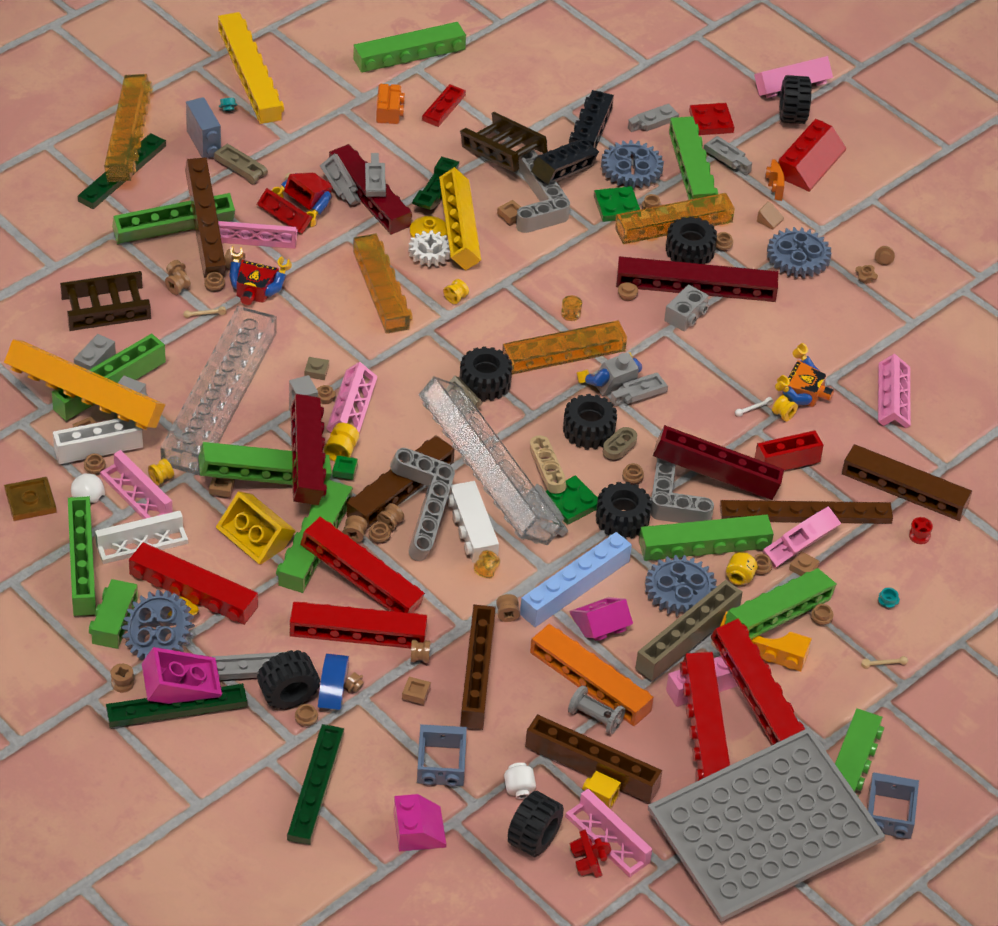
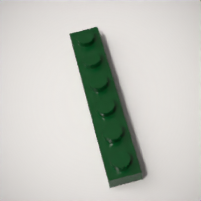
(101, 188)
(144, 711)
(315, 784)

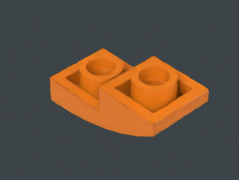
(776, 179)

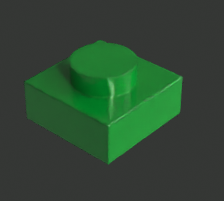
(345, 467)

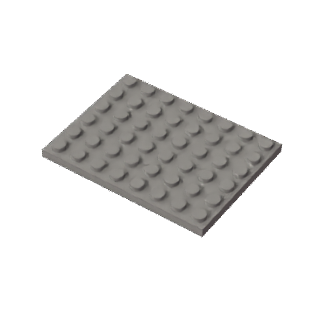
(765, 824)

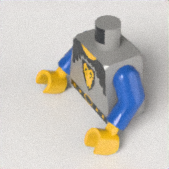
(612, 373)

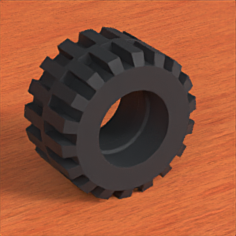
(795, 99)
(691, 240)
(486, 372)
(589, 421)
(623, 497)
(288, 679)
(535, 823)

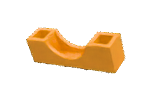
(785, 651)

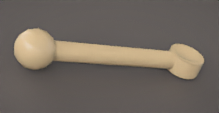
(221, 310)
(867, 663)

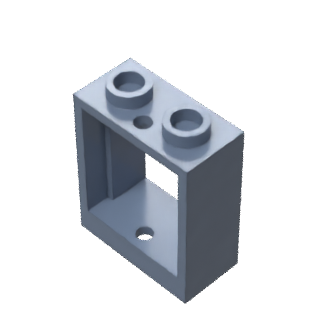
(453, 738)
(904, 789)

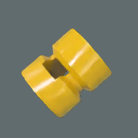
(341, 441)

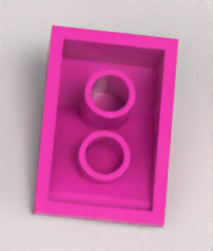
(179, 676)

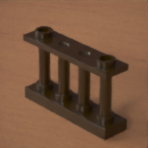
(502, 154)
(107, 314)

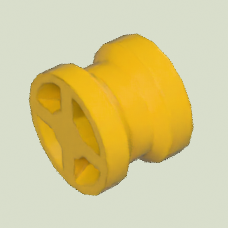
(456, 291)
(784, 408)
(161, 471)

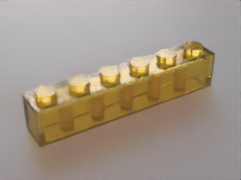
(655, 221)
(381, 283)
(566, 347)

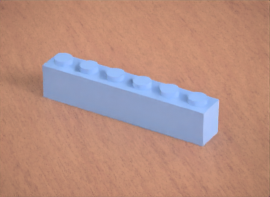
(575, 579)

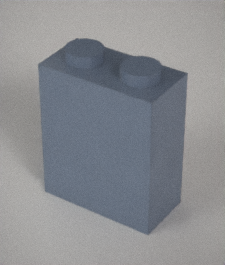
(203, 127)

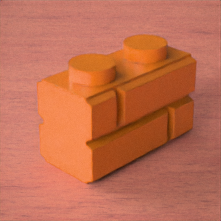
(389, 103)

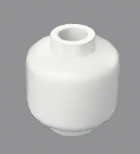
(519, 780)

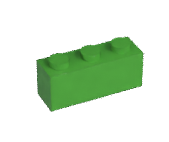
(110, 614)

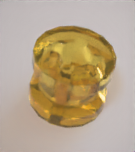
(571, 308)
(487, 564)

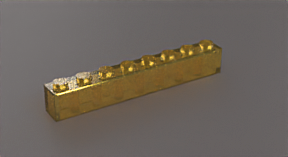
(128, 128)

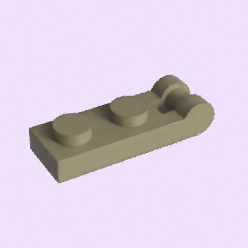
(240, 163)

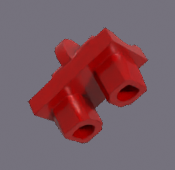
(585, 846)

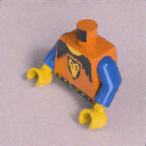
(805, 381)

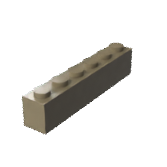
(687, 630)

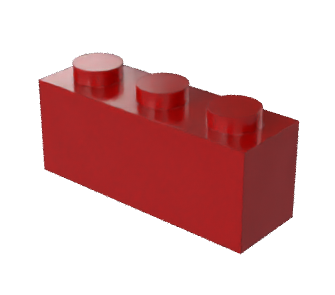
(791, 450)

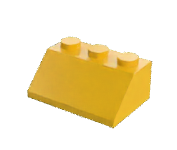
(255, 527)

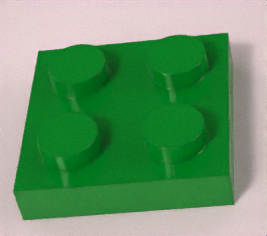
(615, 201)
(575, 500)

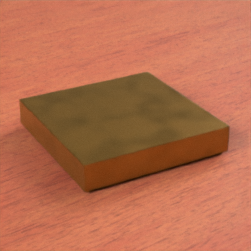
(30, 498)

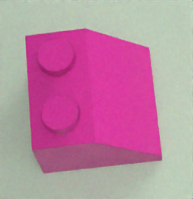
(602, 617)
(418, 823)

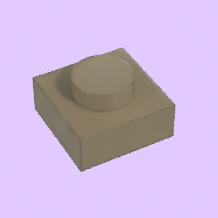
(316, 368)

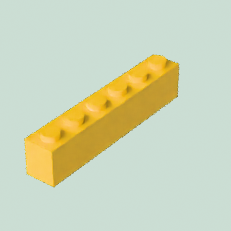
(460, 218)

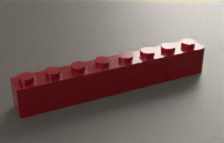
(710, 279)

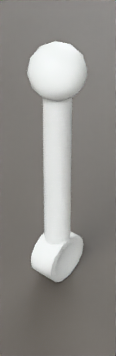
(739, 412)

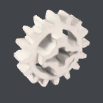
(429, 248)

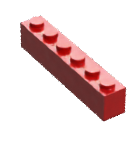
(361, 567)
(193, 583)
(357, 625)
(756, 681)
(705, 713)

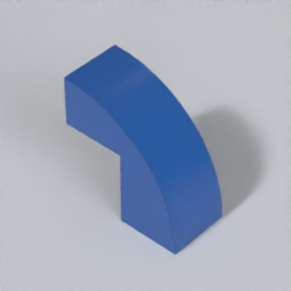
(332, 681)

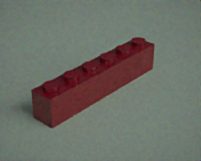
(386, 209)
(307, 449)
(718, 462)

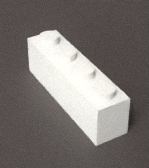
(96, 438)
(472, 519)

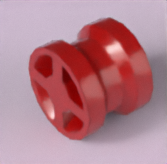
(920, 530)

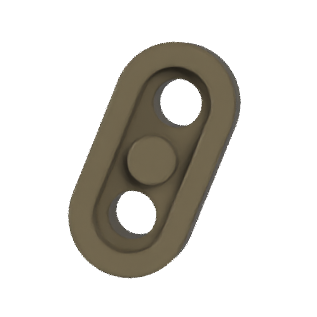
(616, 446)

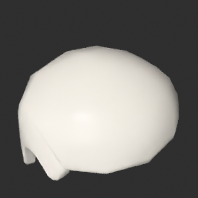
(88, 485)

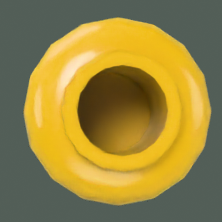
(741, 568)

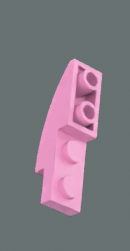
(801, 536)

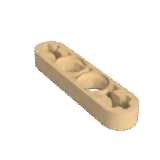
(547, 464)

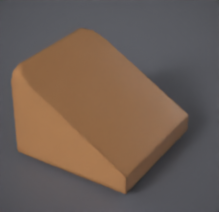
(769, 216)

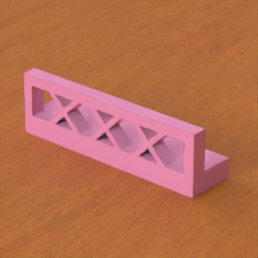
(258, 234)
(890, 390)
(349, 394)
(135, 477)
(615, 828)

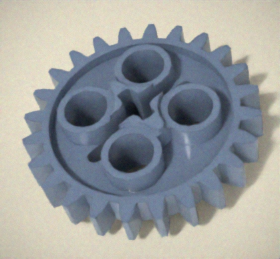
(646, 164)
(799, 252)
(678, 584)
(159, 606)

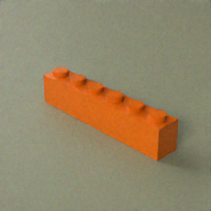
(587, 669)

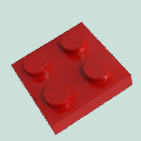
(712, 118)

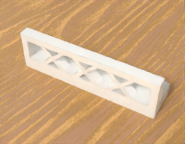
(140, 531)

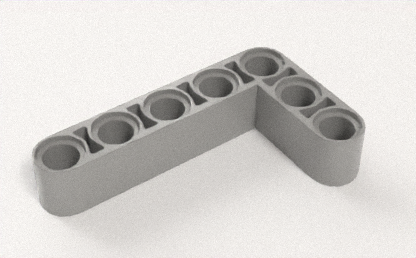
(553, 203)
(436, 484)
(675, 506)

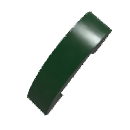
(431, 194)

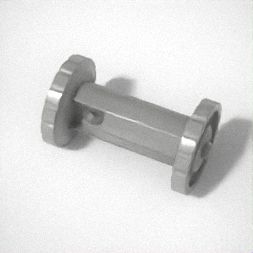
(596, 709)

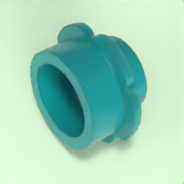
(228, 104)
(889, 597)

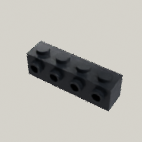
(593, 118)
(564, 161)

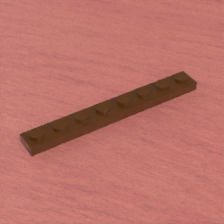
(801, 510)

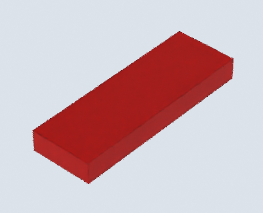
(443, 105)
(284, 210)

